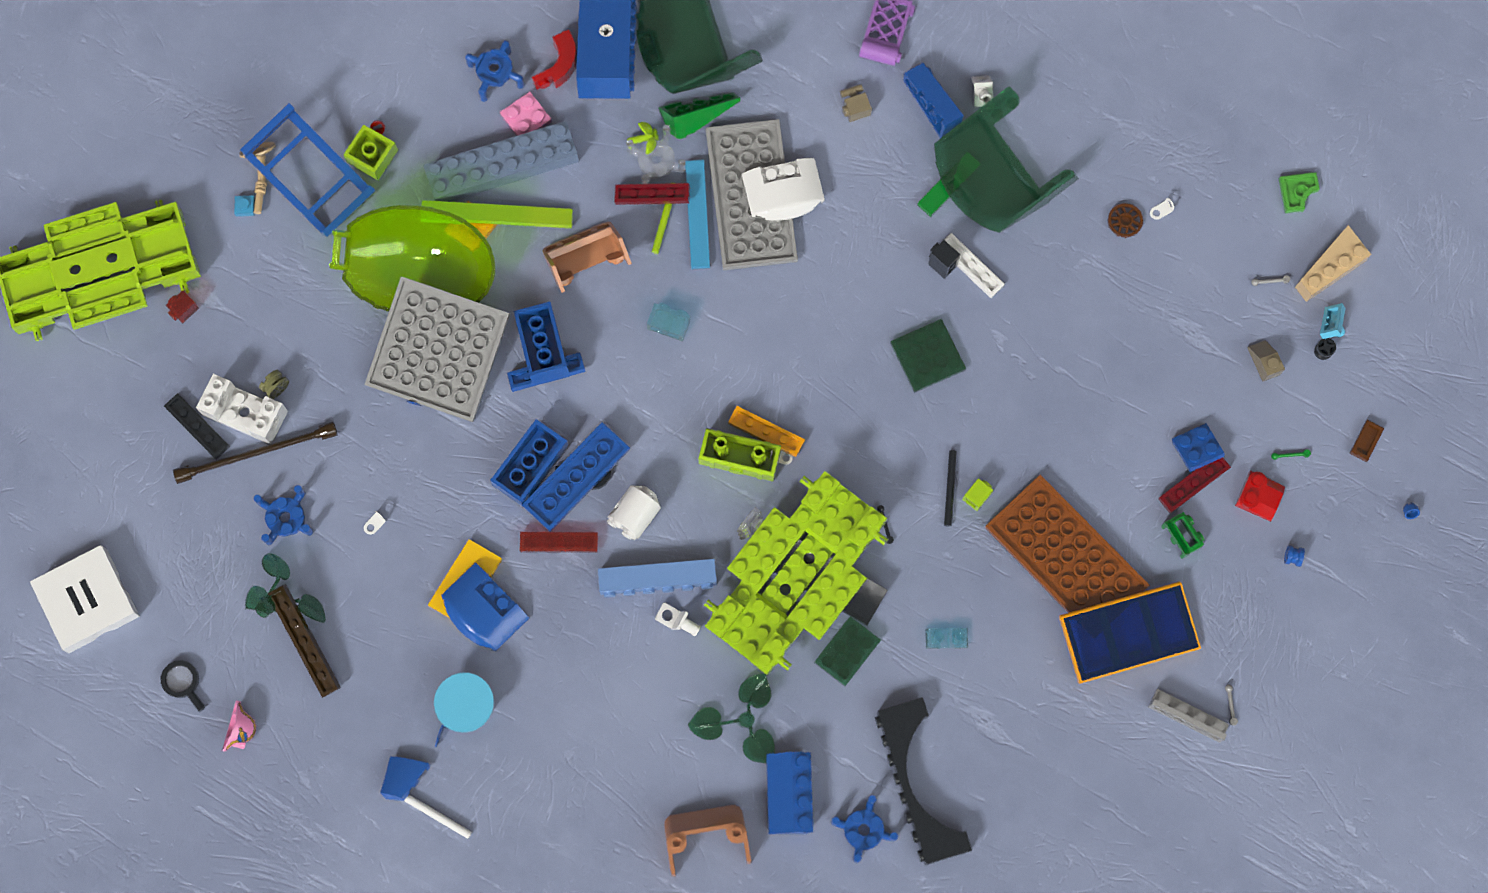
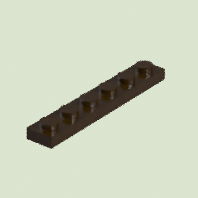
(304, 641)

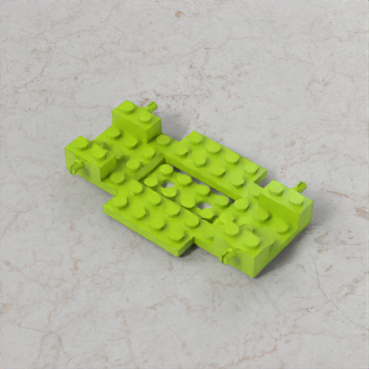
(149, 241)
(834, 524)

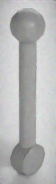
(1285, 279)
(1233, 721)

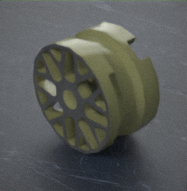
(274, 384)

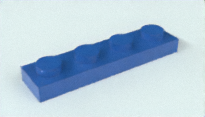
(520, 378)

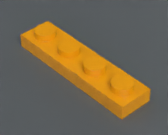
(765, 431)

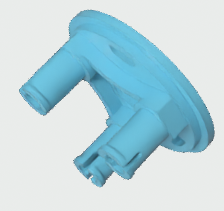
(463, 702)

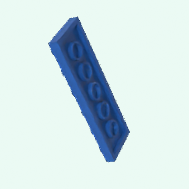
(576, 477)

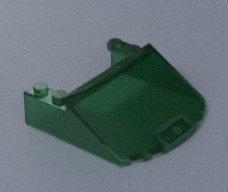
(685, 45)
(986, 174)

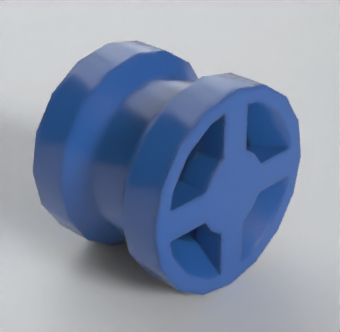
(1294, 555)

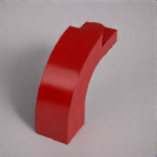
(565, 65)

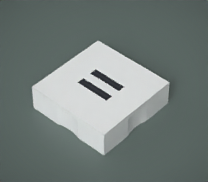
(84, 599)

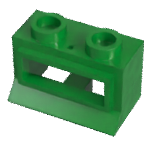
(1177, 537)

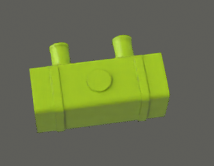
(739, 454)

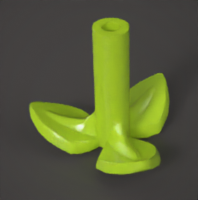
(649, 136)

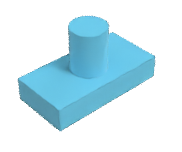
(1333, 321)

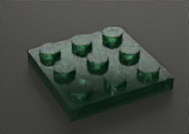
(928, 355)

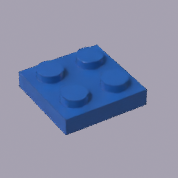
(1198, 447)

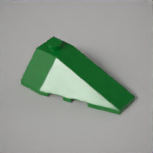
(690, 117)

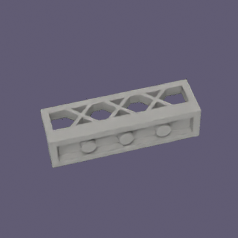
(1189, 716)

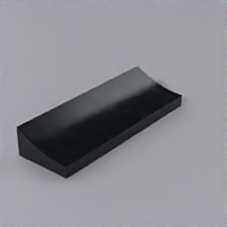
(864, 602)

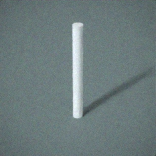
(438, 816)

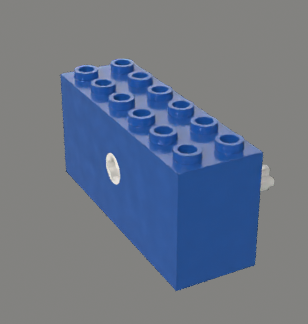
(606, 49)

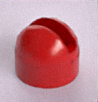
(380, 130)

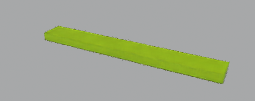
(506, 214)

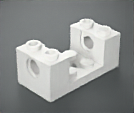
(224, 402)

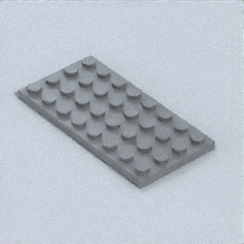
(743, 238)

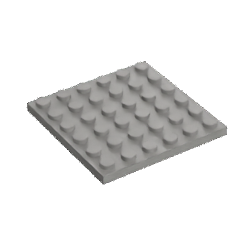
(437, 349)

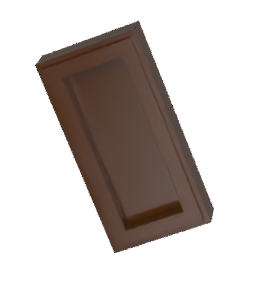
(1366, 440)

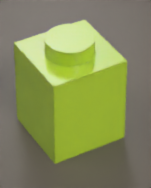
(978, 494)

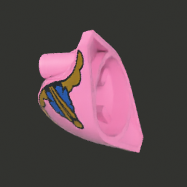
(240, 729)

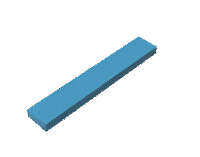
(697, 215)

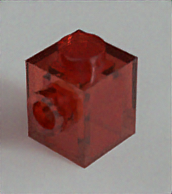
(181, 307)

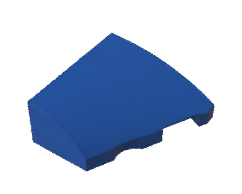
(401, 777)

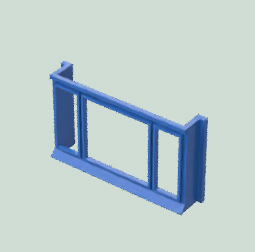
(288, 112)

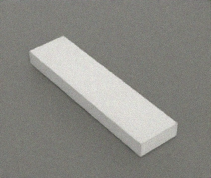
(975, 269)

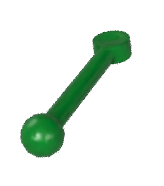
(1306, 454)

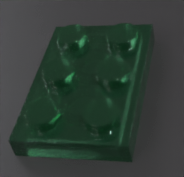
(847, 651)

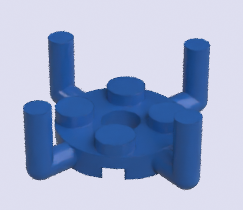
(498, 77)
(276, 509)
(870, 819)

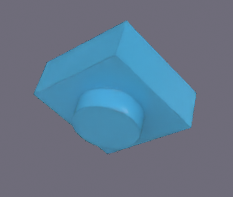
(244, 206)

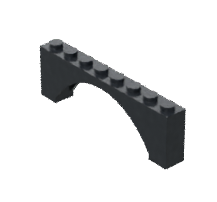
(934, 839)

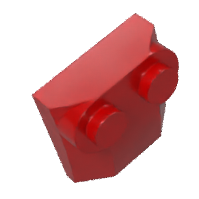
(1260, 495)

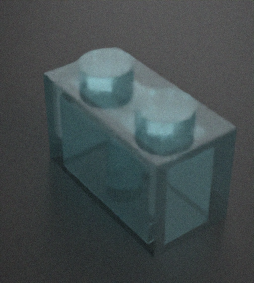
(668, 321)

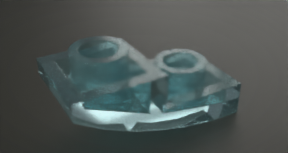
(946, 638)

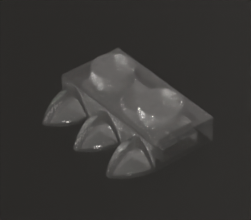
(750, 524)

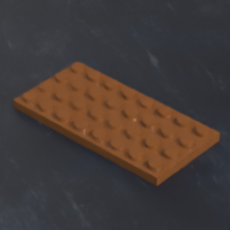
(1063, 549)

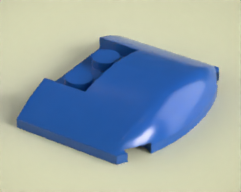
(482, 609)

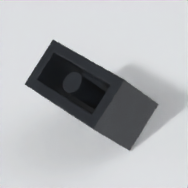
(943, 258)

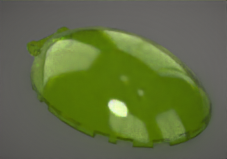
(417, 245)

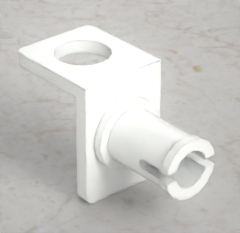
(982, 90)
(678, 620)

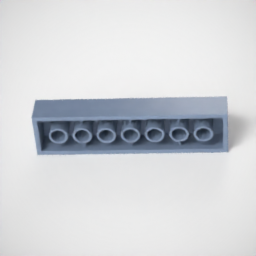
(501, 163)

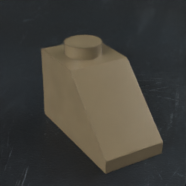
(1266, 360)

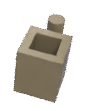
(856, 105)

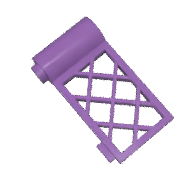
(881, 50)

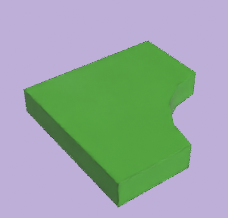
(1296, 190)

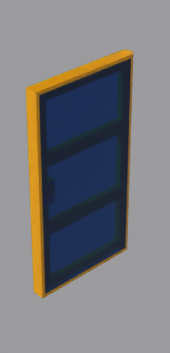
(1129, 632)

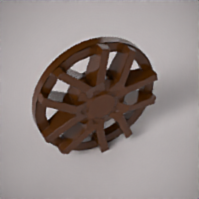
(1125, 220)

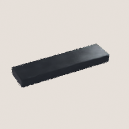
(196, 426)

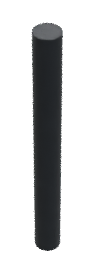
(950, 488)

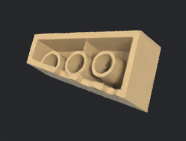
(1337, 261)

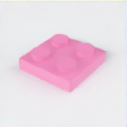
(525, 115)

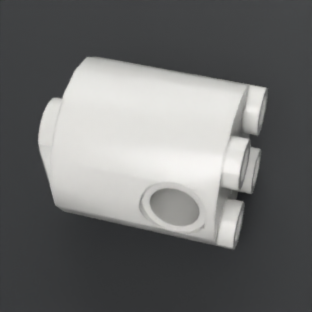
(634, 511)

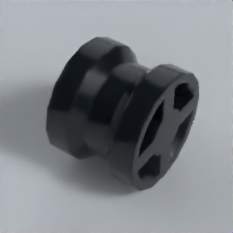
(1328, 346)

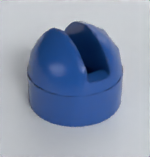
(1411, 511)

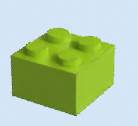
(370, 152)

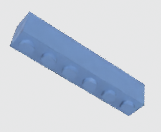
(657, 577)

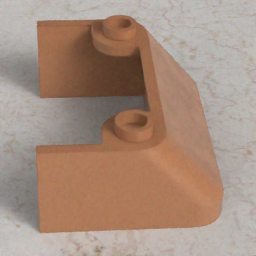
(584, 251)
(706, 820)

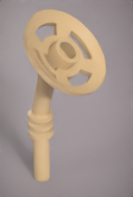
(260, 188)

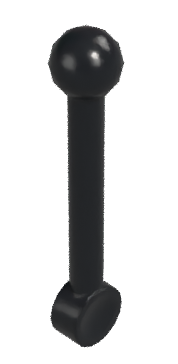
(880, 508)

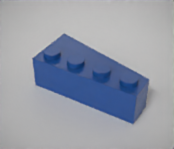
(933, 99)

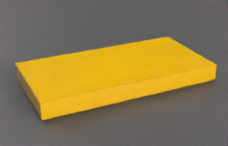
(469, 555)

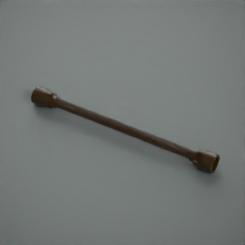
(186, 473)

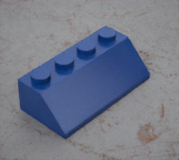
(789, 793)

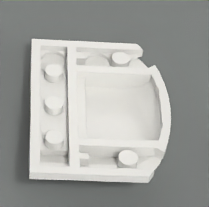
(783, 189)

